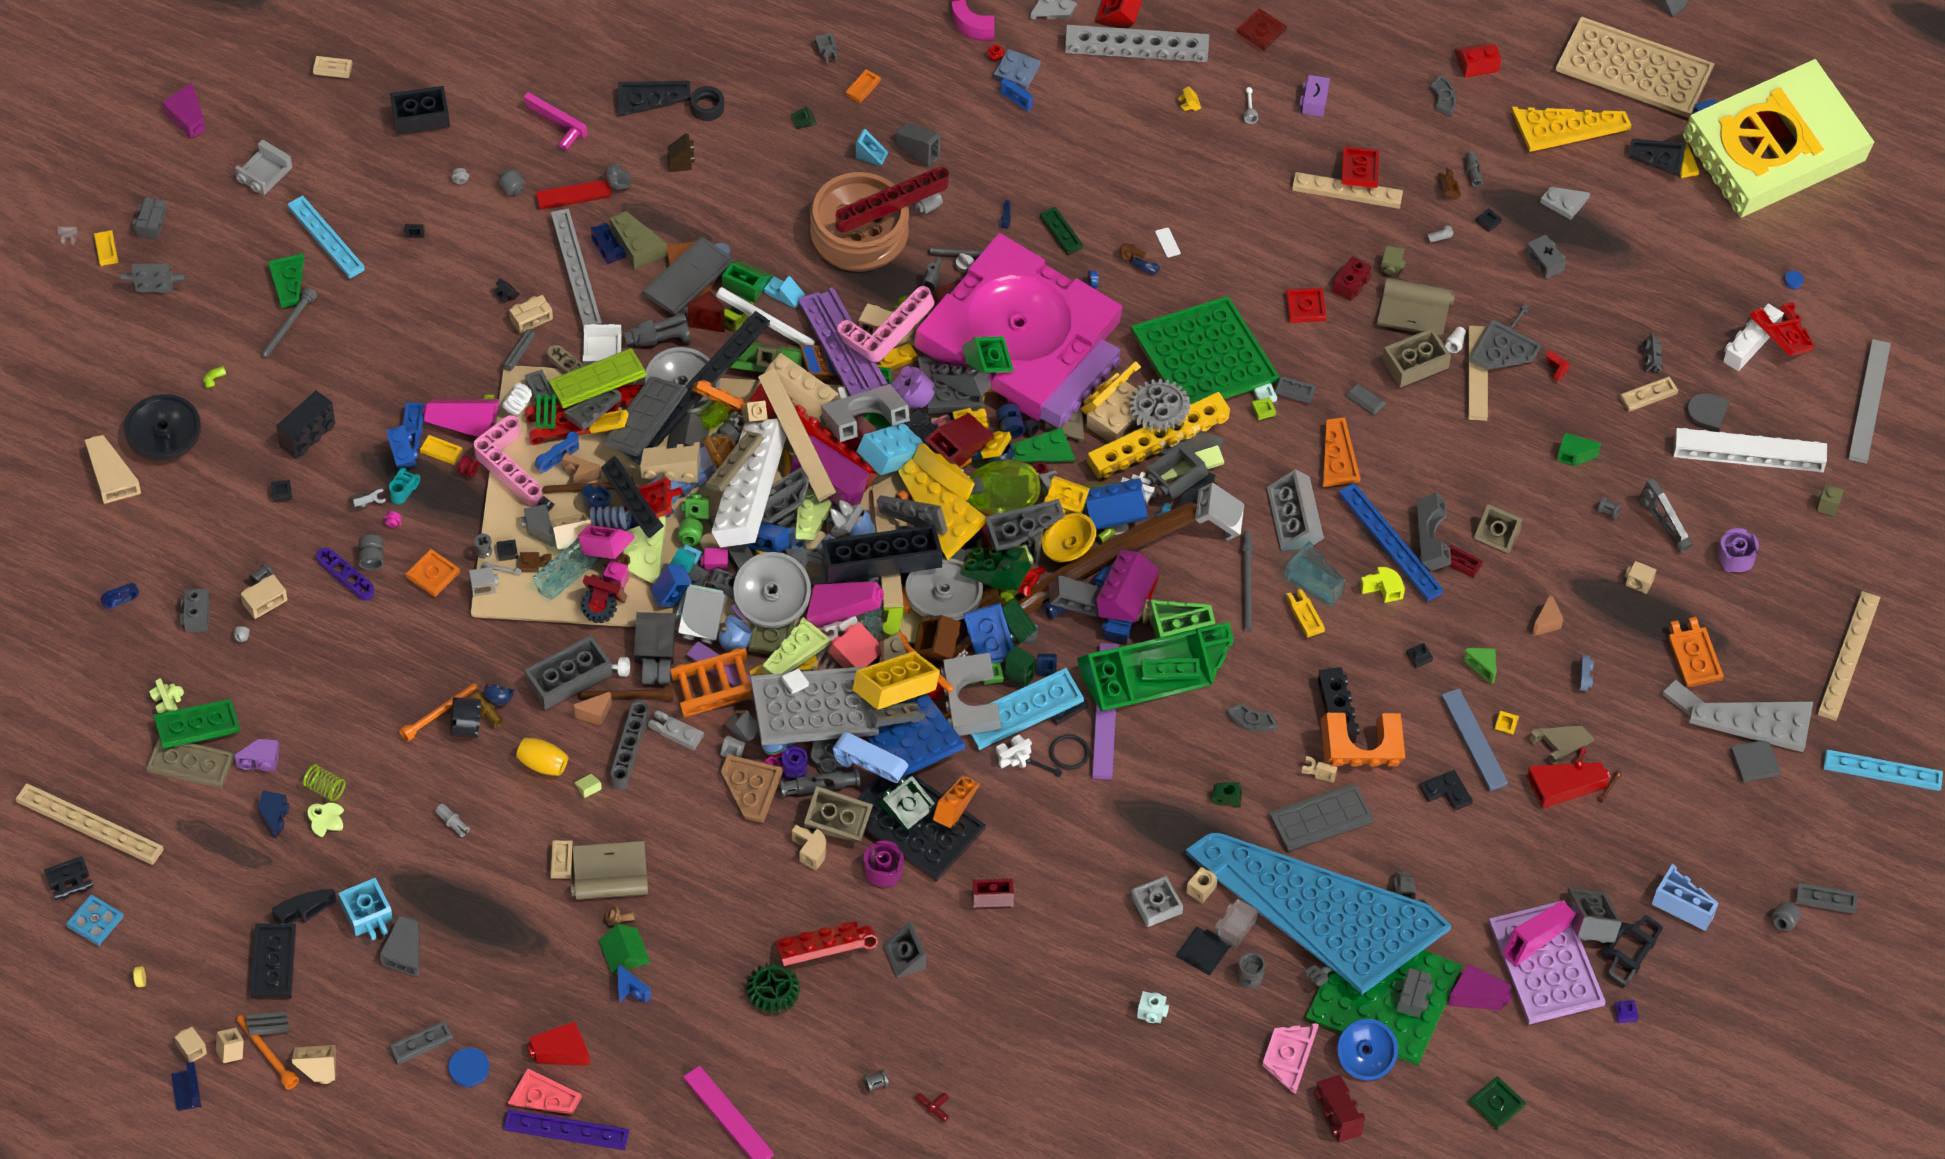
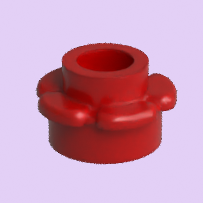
(995, 52)

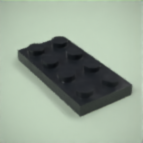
(273, 960)

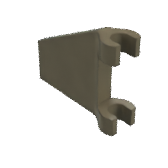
(1562, 740)

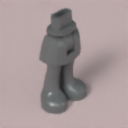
(646, 333)

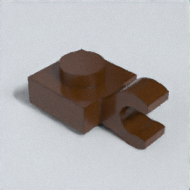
(1450, 186)
(532, 561)

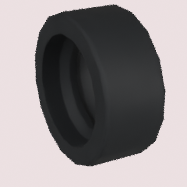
(707, 114)

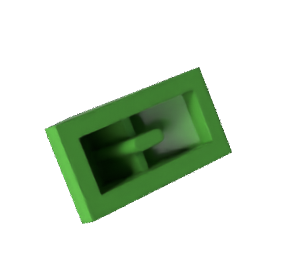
(1482, 661)

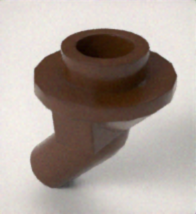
(1129, 250)

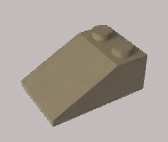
(837, 815)

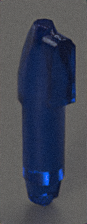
(1006, 218)

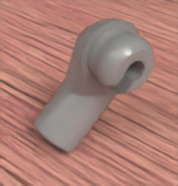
(1445, 233)

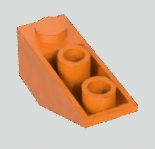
(955, 801)

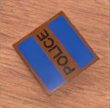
(817, 361)

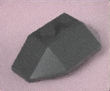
(786, 496)

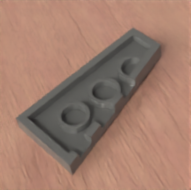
(913, 512)

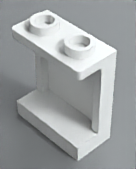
(601, 342)

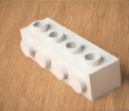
(1750, 340)

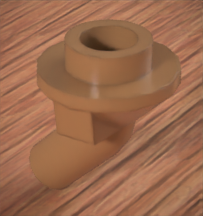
(614, 917)

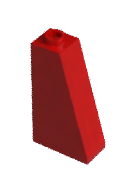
(1566, 781)

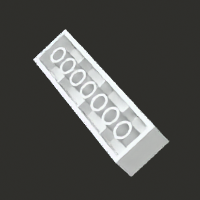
(749, 490)

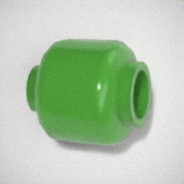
(690, 532)

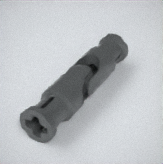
(808, 784)

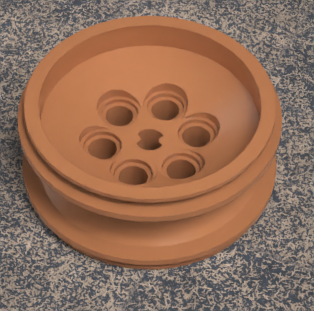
(865, 246)

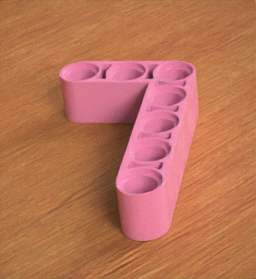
(883, 340)
(489, 448)

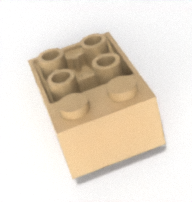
(875, 316)

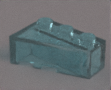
(1315, 576)

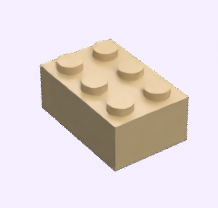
(1112, 416)

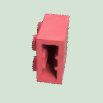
(855, 647)

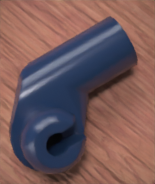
(1151, 269)

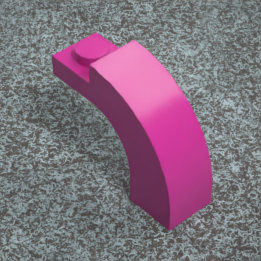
(971, 24)

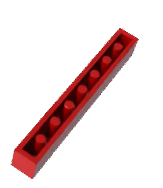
(823, 434)

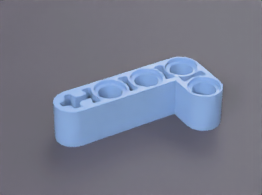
(852, 749)

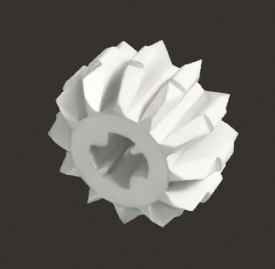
(516, 398)

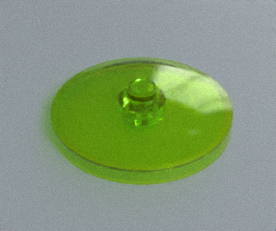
(1007, 487)

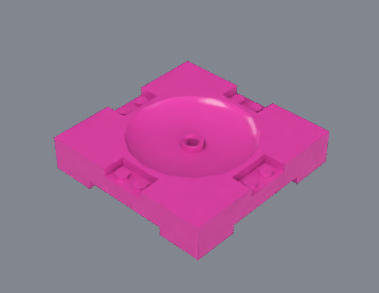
(1039, 312)

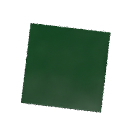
(1497, 1103)

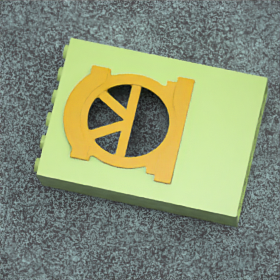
(1815, 114)

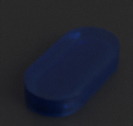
(119, 595)

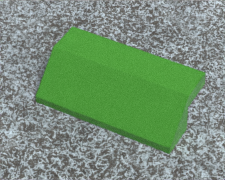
(748, 359)

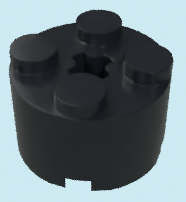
(465, 717)

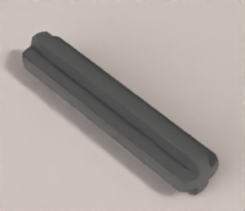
(519, 349)

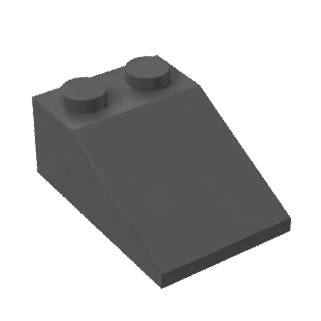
(1594, 916)

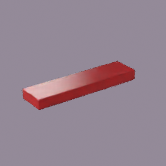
(573, 194)

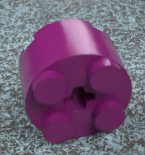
(883, 864)

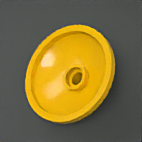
(1069, 537)

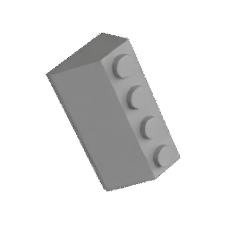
(1295, 511)

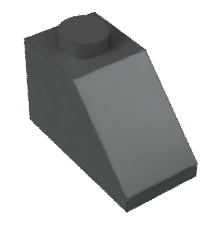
(538, 524)

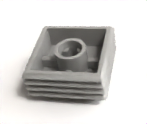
(1162, 892)

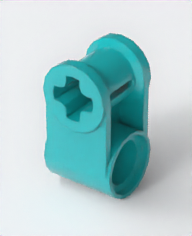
(402, 486)

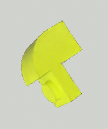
(1386, 581)

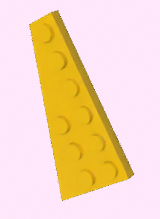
(960, 517)

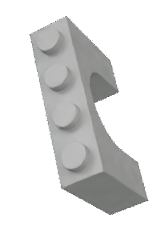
(883, 400)
(968, 718)

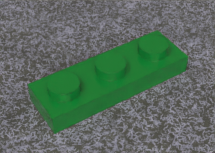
(1170, 669)

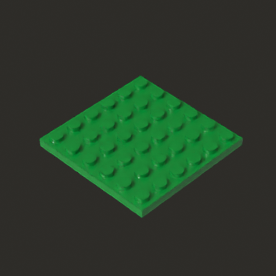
(1205, 351)
(1341, 1004)

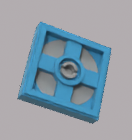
(95, 920)

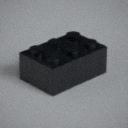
(419, 110)
(306, 424)

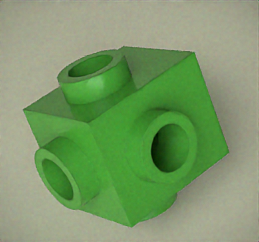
(701, 502)

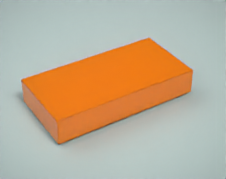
(863, 86)

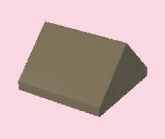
(1498, 528)

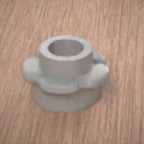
(460, 176)

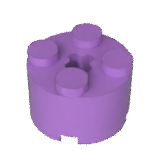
(914, 387)
(1738, 550)

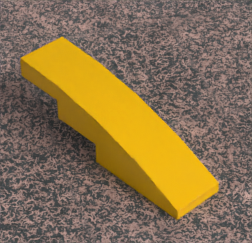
(942, 471)

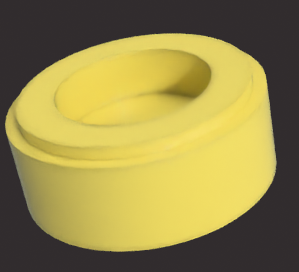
(139, 976)

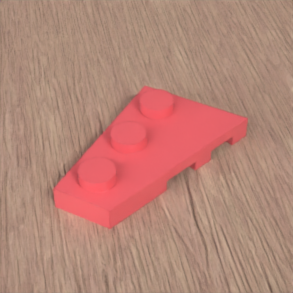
(544, 1094)

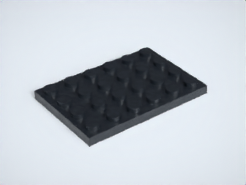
(927, 843)

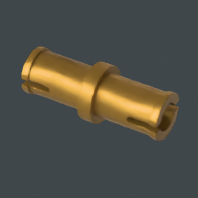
(488, 710)

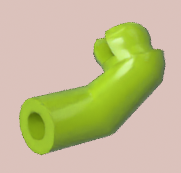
(212, 374)
(1106, 534)

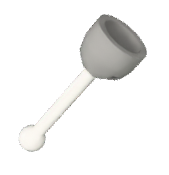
(1250, 114)

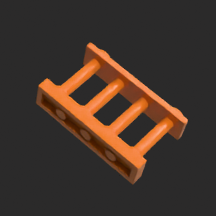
(709, 700)

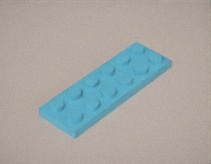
(1032, 706)

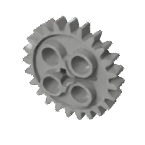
(1159, 405)

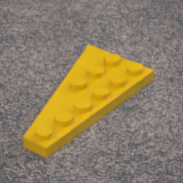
(1563, 126)

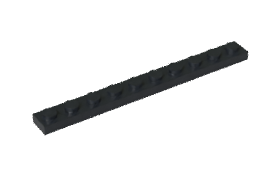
(714, 370)

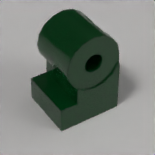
(1227, 793)

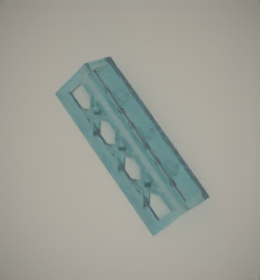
(567, 573)

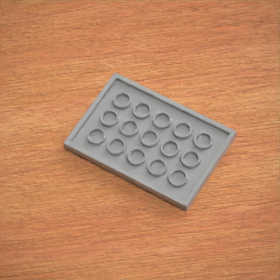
(813, 713)

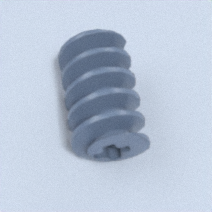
(613, 519)

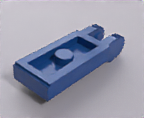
(414, 420)

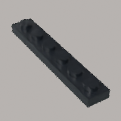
(632, 497)

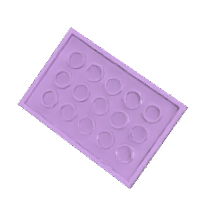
(1554, 978)

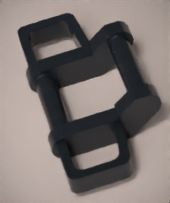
(1608, 952)

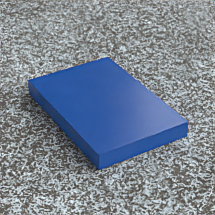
(989, 632)

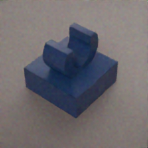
(1046, 664)

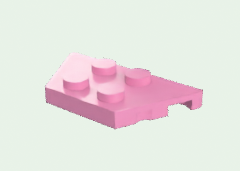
(1289, 1054)

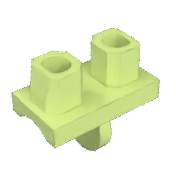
(169, 696)

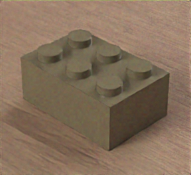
(1416, 357)

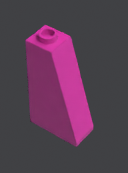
(462, 415)
(842, 600)
(1537, 932)

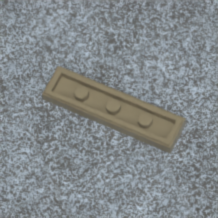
(734, 461)

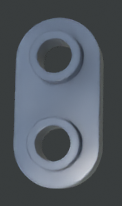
(1585, 668)

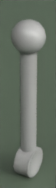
(516, 571)

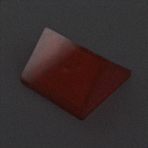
(706, 313)

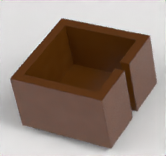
(936, 638)

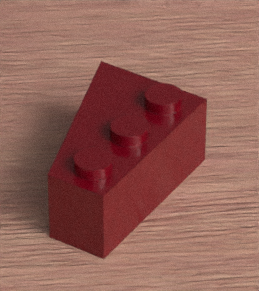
(1339, 1109)

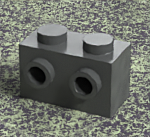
(196, 610)

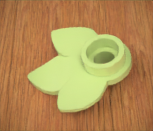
(327, 820)

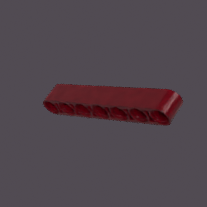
(892, 199)

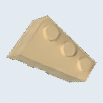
(674, 463)

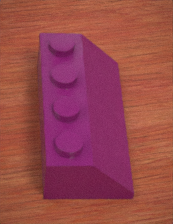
(845, 475)
(1126, 586)

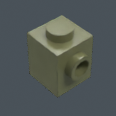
(1393, 261)
(766, 354)
(1829, 500)

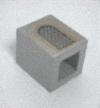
(483, 581)

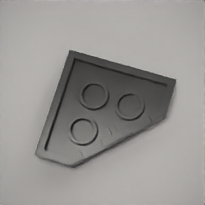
(1504, 348)

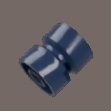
(1010, 420)

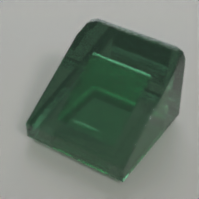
(803, 118)

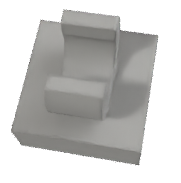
(732, 747)

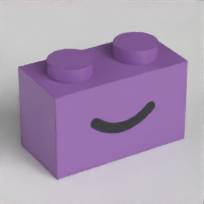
(1315, 95)

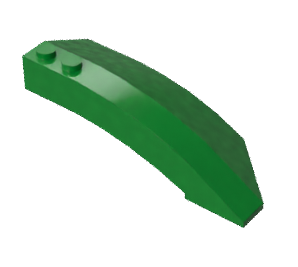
(1116, 673)

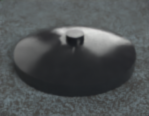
(162, 427)

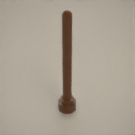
(574, 487)
(665, 693)

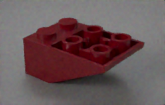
(959, 439)

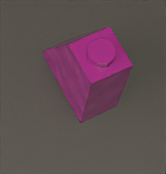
(185, 111)
(1480, 990)

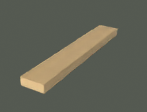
(1476, 378)

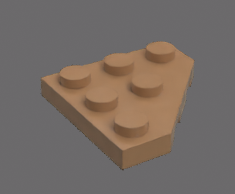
(751, 785)

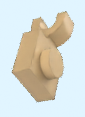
(1321, 770)

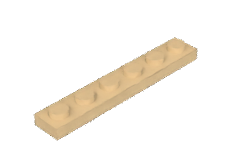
(1333, 188)

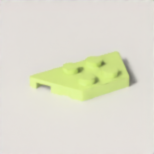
(646, 553)

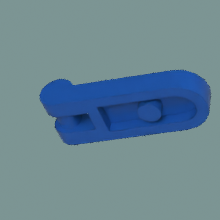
(555, 454)

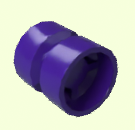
(794, 763)

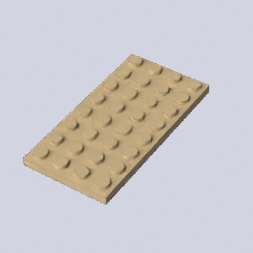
(1635, 67)

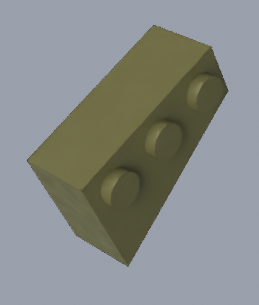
(637, 241)

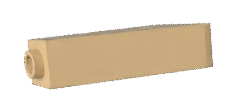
(111, 472)

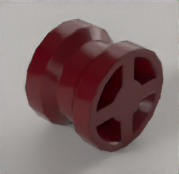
(468, 466)

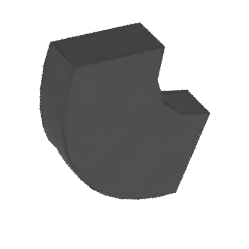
(1445, 94)
(1252, 719)

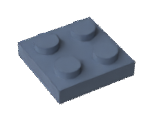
(1017, 68)

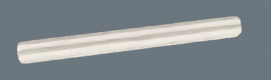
(775, 324)

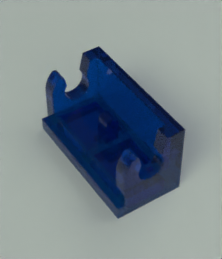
(607, 243)

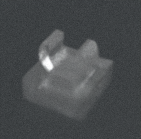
(67, 232)

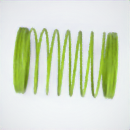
(315, 777)

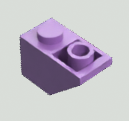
(260, 755)

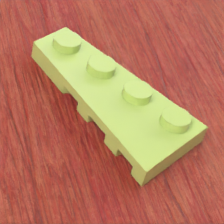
(811, 516)
(799, 647)

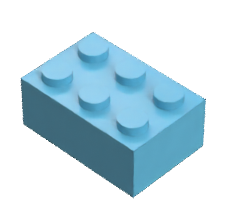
(889, 448)

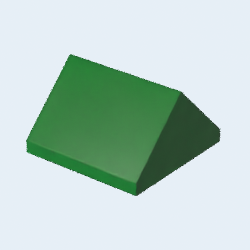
(624, 948)

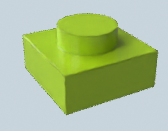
(1263, 408)

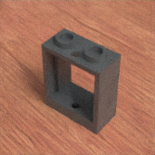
(1170, 460)

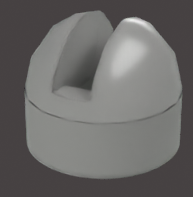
(241, 634)

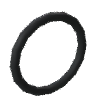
(1072, 737)

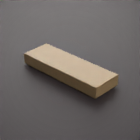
(1648, 394)

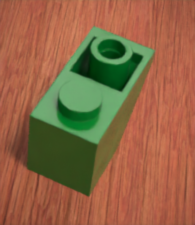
(1577, 450)

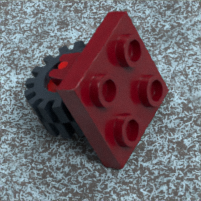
(601, 598)

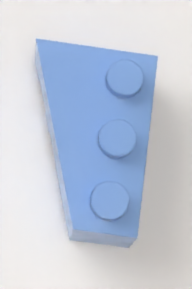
(1684, 899)

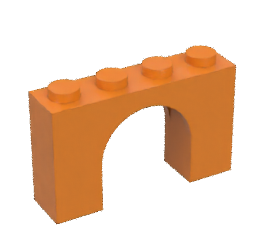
(1341, 751)

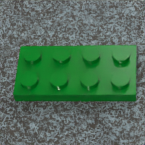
(196, 723)

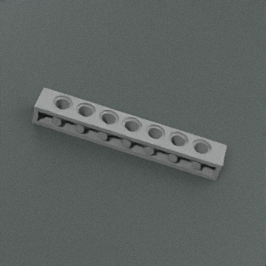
(1137, 43)

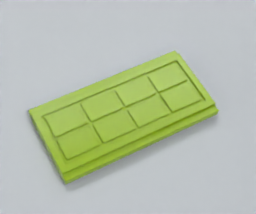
(597, 378)

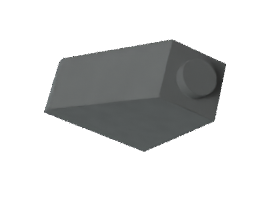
(919, 143)
(403, 947)

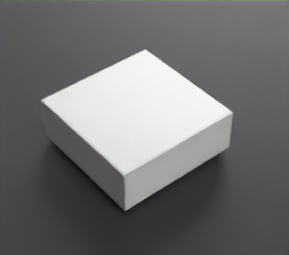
(795, 681)

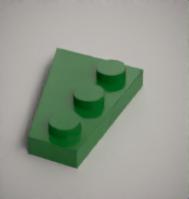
(287, 278)

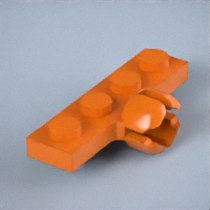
(720, 396)

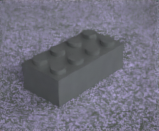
(568, 672)

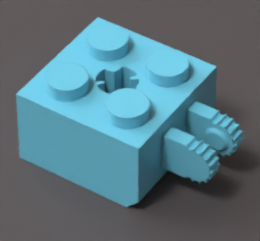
(366, 908)

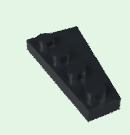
(644, 96)

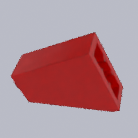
(559, 1046)

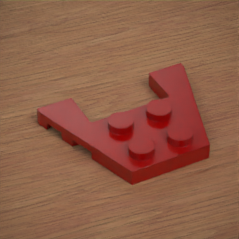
(1786, 334)

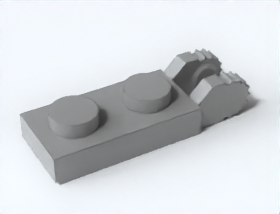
(676, 730)

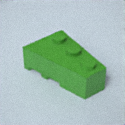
(1175, 617)

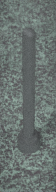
(307, 296)

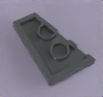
(593, 408)

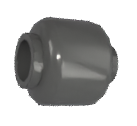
(511, 181)
(1786, 916)

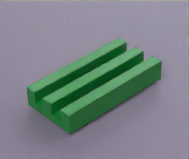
(546, 398)

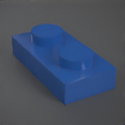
(1016, 94)

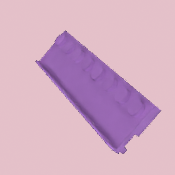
(854, 370)

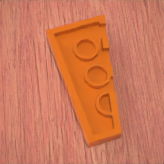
(1339, 457)

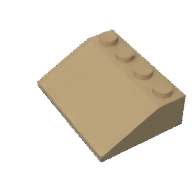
(802, 386)

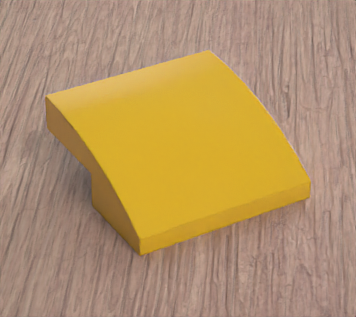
(1071, 495)

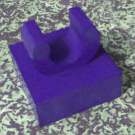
(1626, 1011)

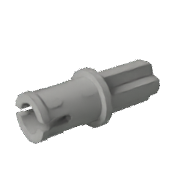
(452, 820)

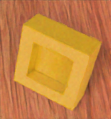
(1191, 100)

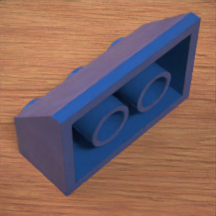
(1117, 503)

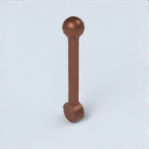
(1617, 774)

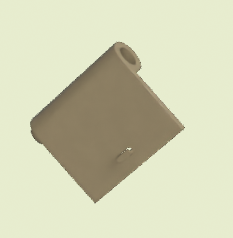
(1414, 306)
(609, 870)

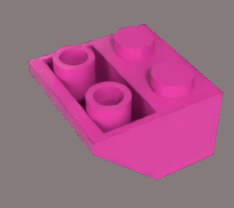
(604, 541)

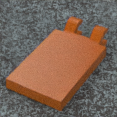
(1694, 654)

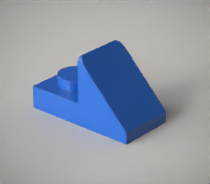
(629, 983)

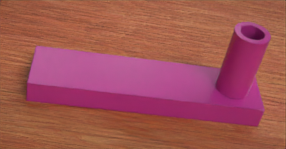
(574, 126)

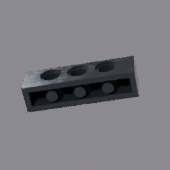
(1335, 679)

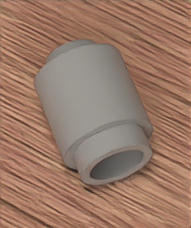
(929, 204)

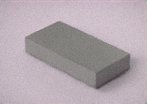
(1681, 697)

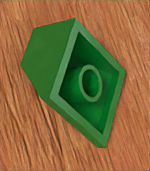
(988, 354)

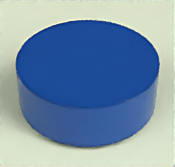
(1092, 278)
(1793, 279)

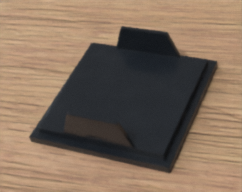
(1203, 950)

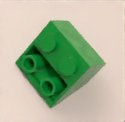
(745, 280)

